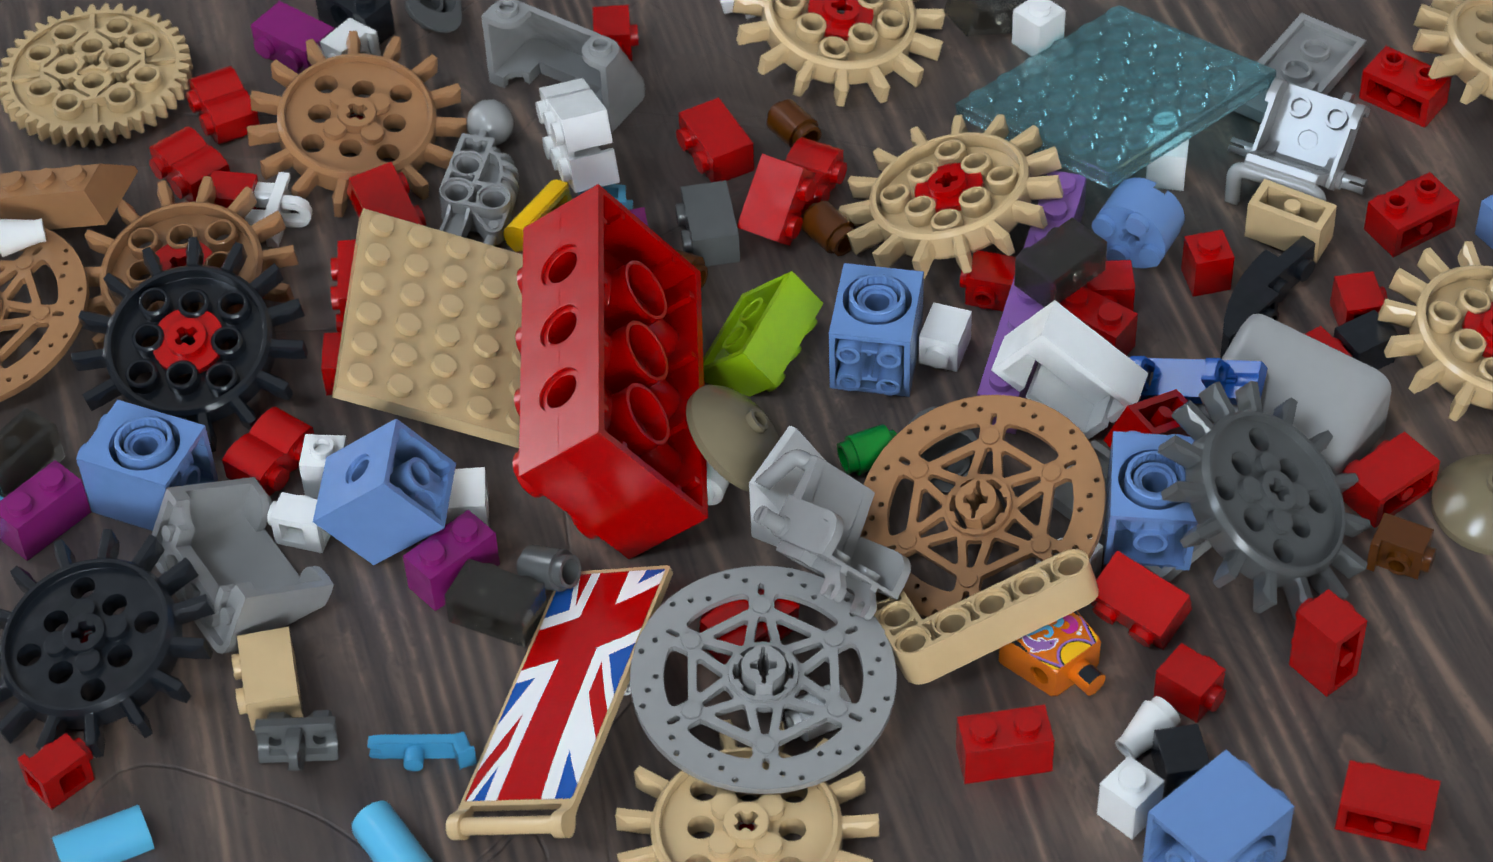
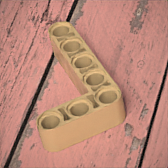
(987, 619)

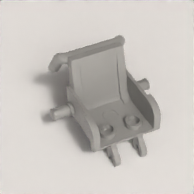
(1300, 142)
(823, 532)

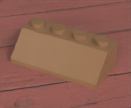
(66, 194)

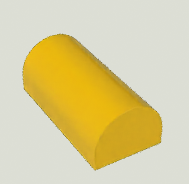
(548, 199)

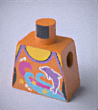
(1057, 656)

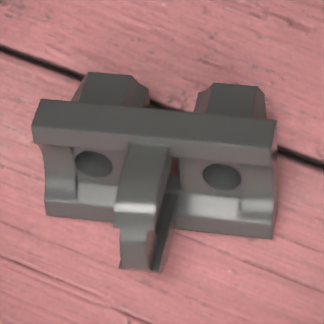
(281, 738)

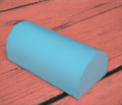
(386, 835)
(106, 839)

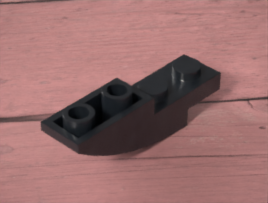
(1266, 285)

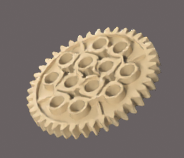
(95, 74)

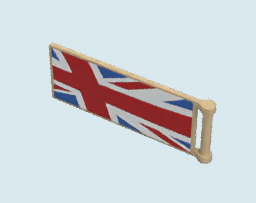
(561, 705)

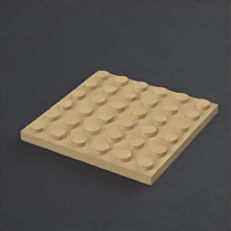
(432, 328)

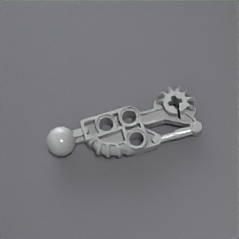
(480, 179)

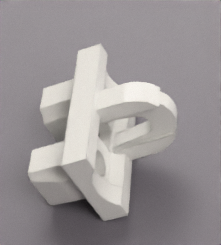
(278, 197)

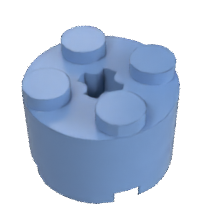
(1139, 223)

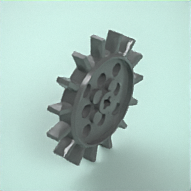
(1263, 497)

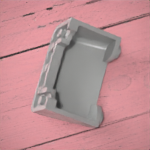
(532, 42)
(1329, 386)
(236, 559)

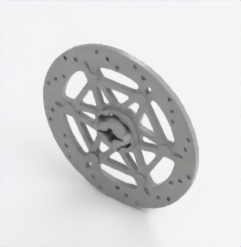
(751, 694)

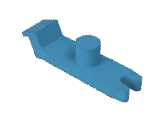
(417, 747)

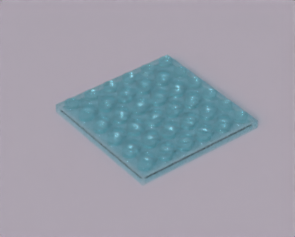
(1118, 93)

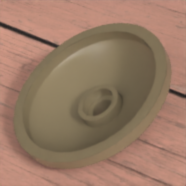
(730, 432)
(1465, 502)

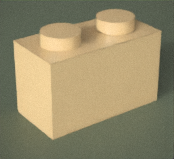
(1284, 215)
(268, 675)

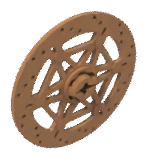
(59, 317)
(976, 495)

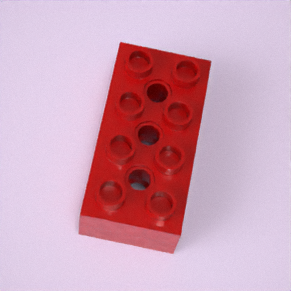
(609, 373)

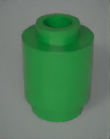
(862, 448)

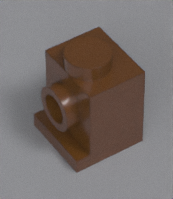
(1401, 547)

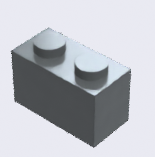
(708, 223)

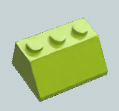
(762, 336)

